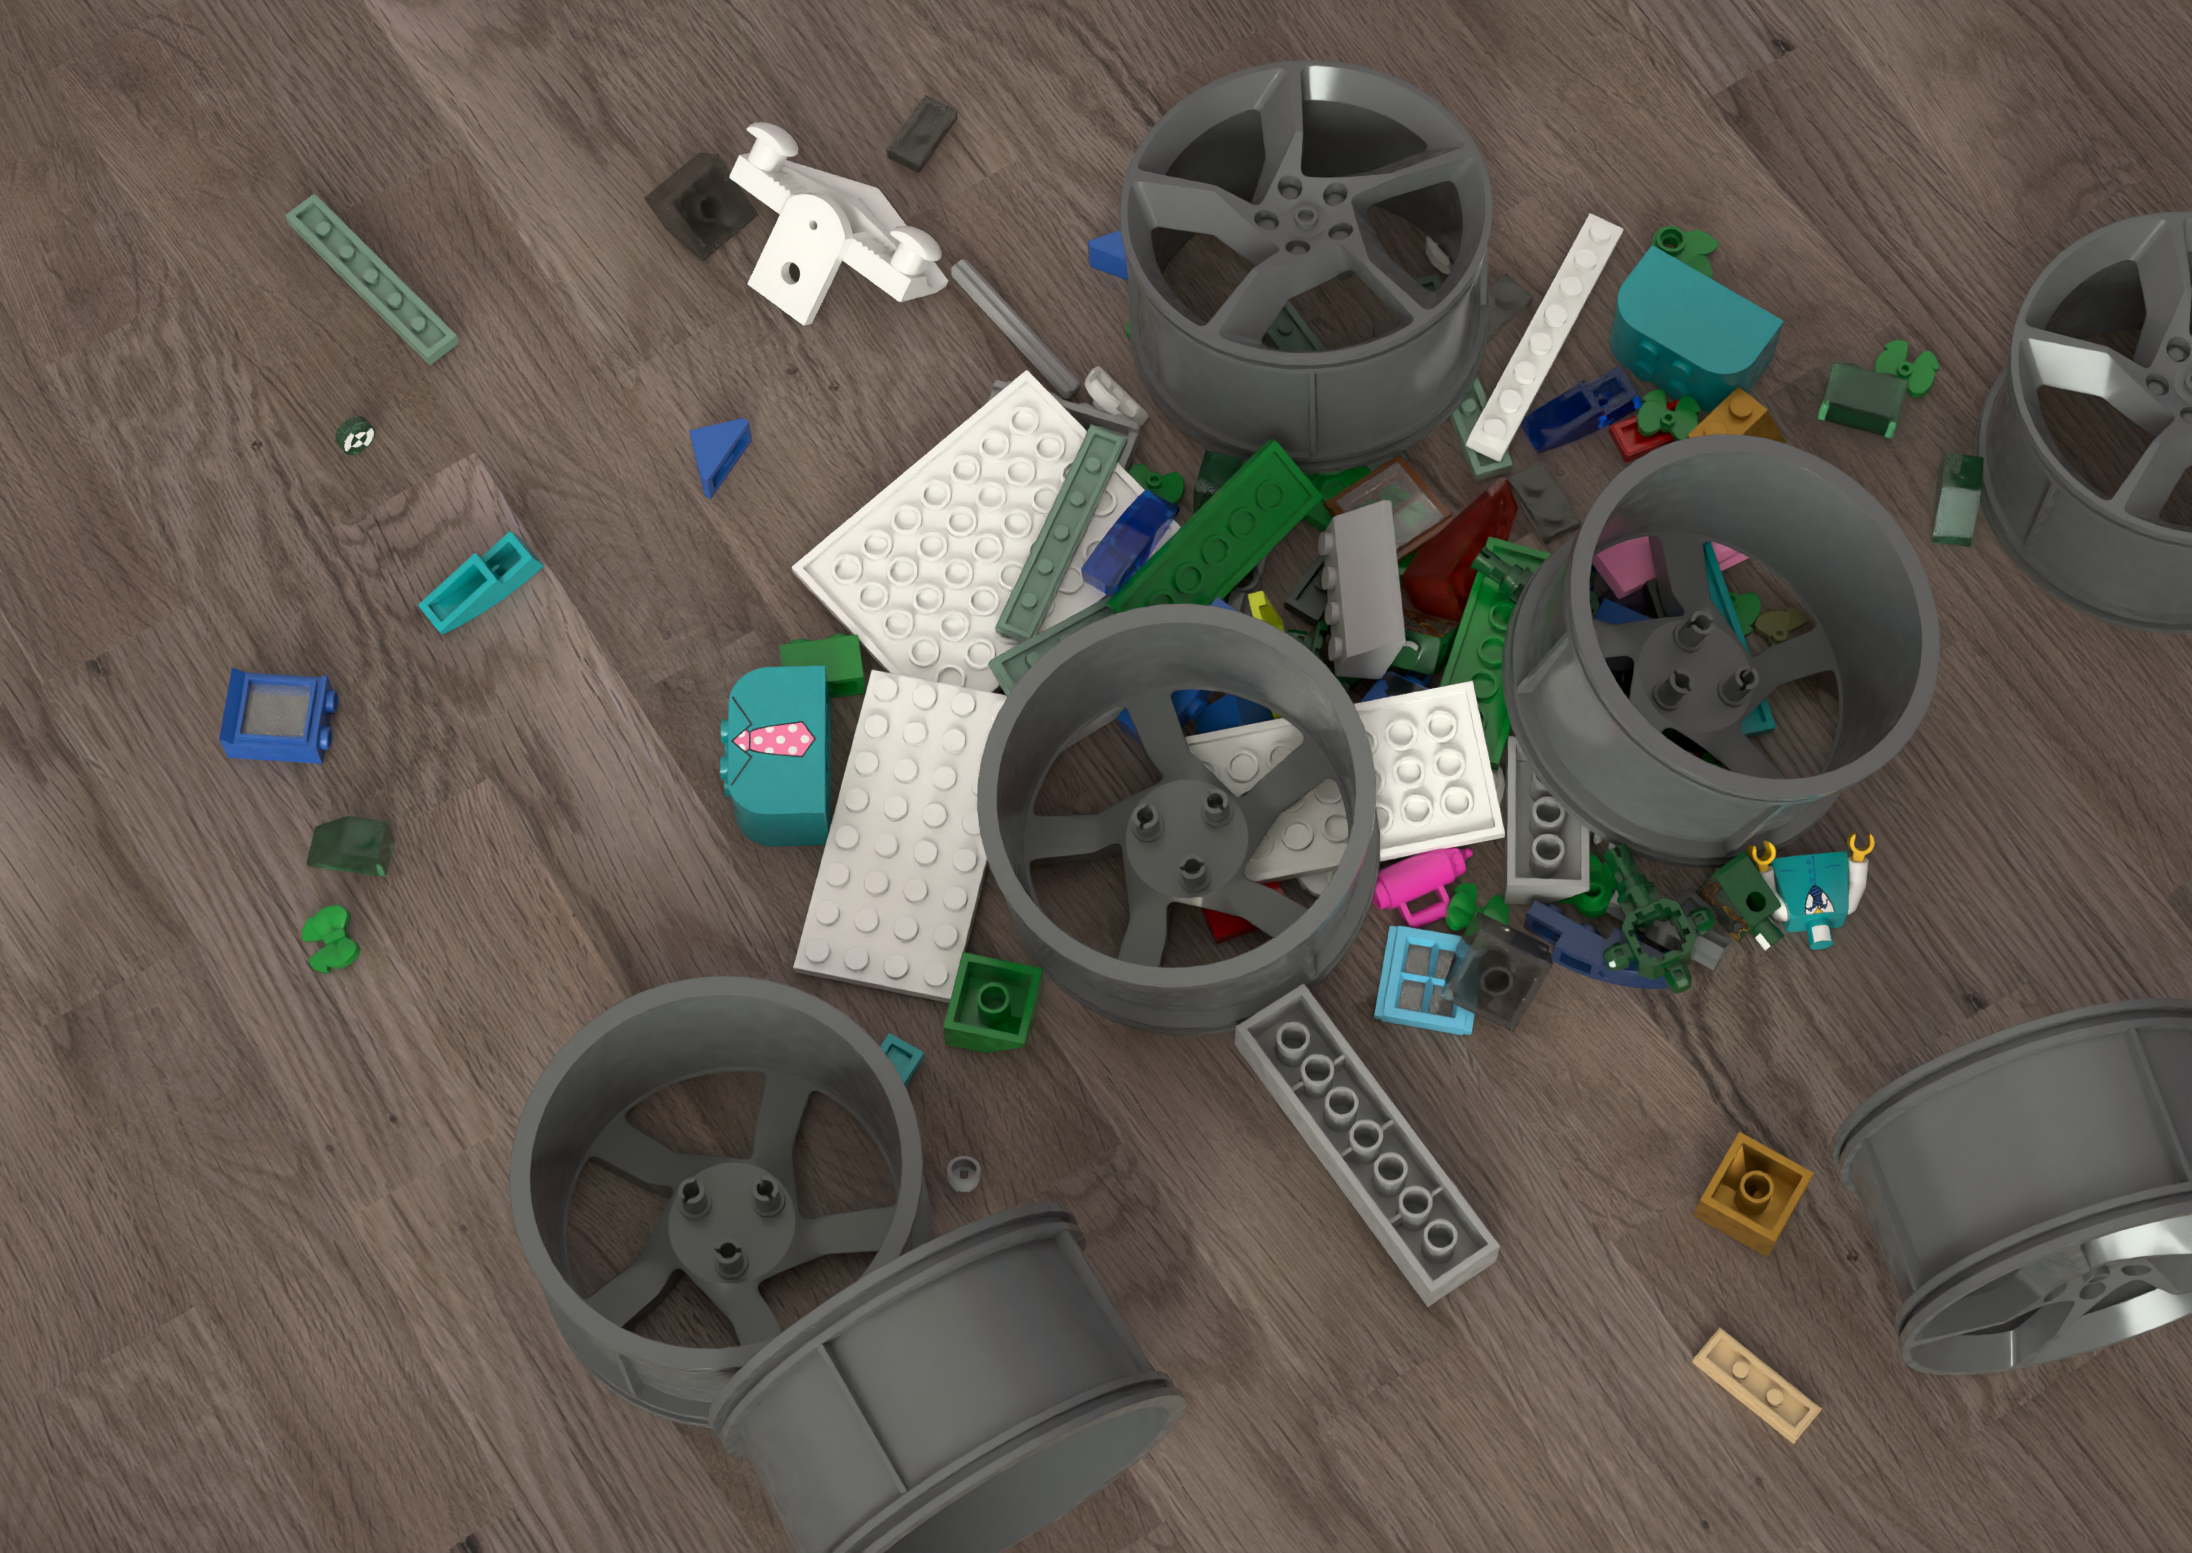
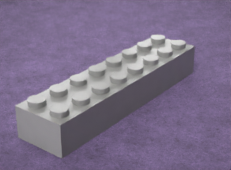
(1366, 1145)

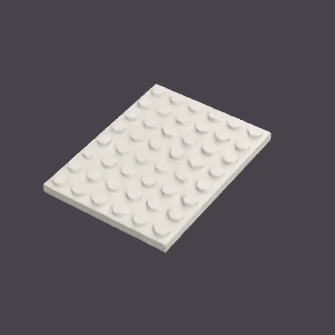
(946, 542)

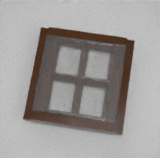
(1415, 508)

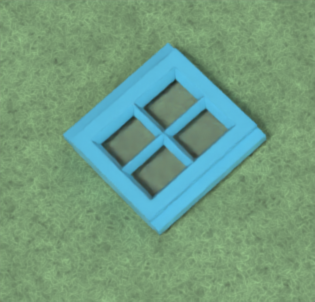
(1413, 980)

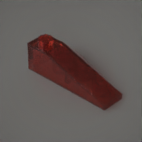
(1441, 572)

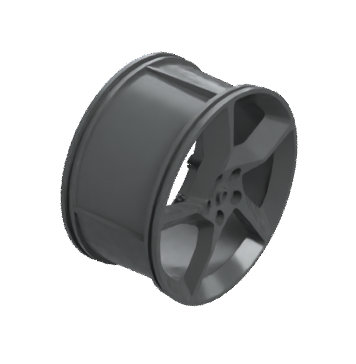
(1285, 176)
(2068, 537)
(1691, 671)
(1187, 832)
(2033, 1187)
(725, 1215)
(950, 1396)

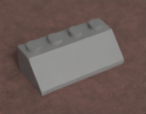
(1362, 591)
(1543, 842)

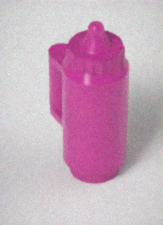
(1417, 877)

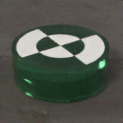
(355, 435)

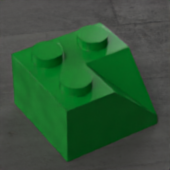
(992, 1004)

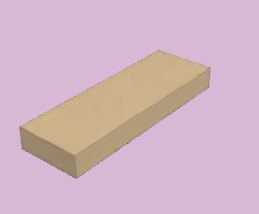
(1756, 1385)

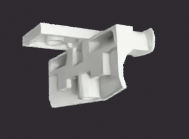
(828, 222)

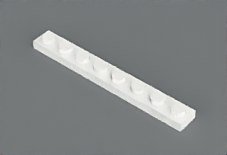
(1544, 338)

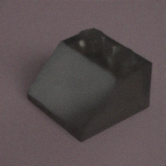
(701, 205)
(1496, 971)

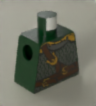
(1424, 642)
(1743, 901)

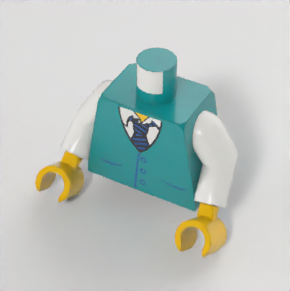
(1815, 888)

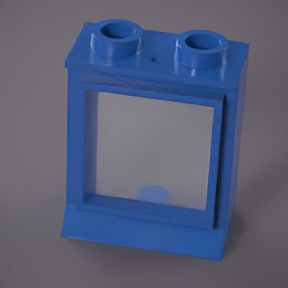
(278, 717)

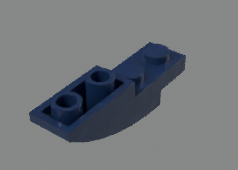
(1581, 947)

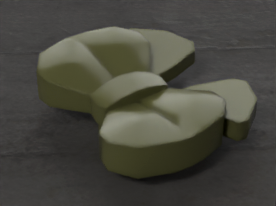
(1778, 624)

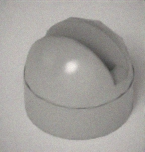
(954, 1169)

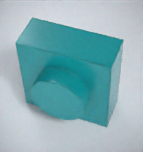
(903, 1056)

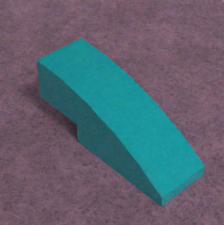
(481, 583)

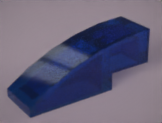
(1581, 411)
(1129, 542)

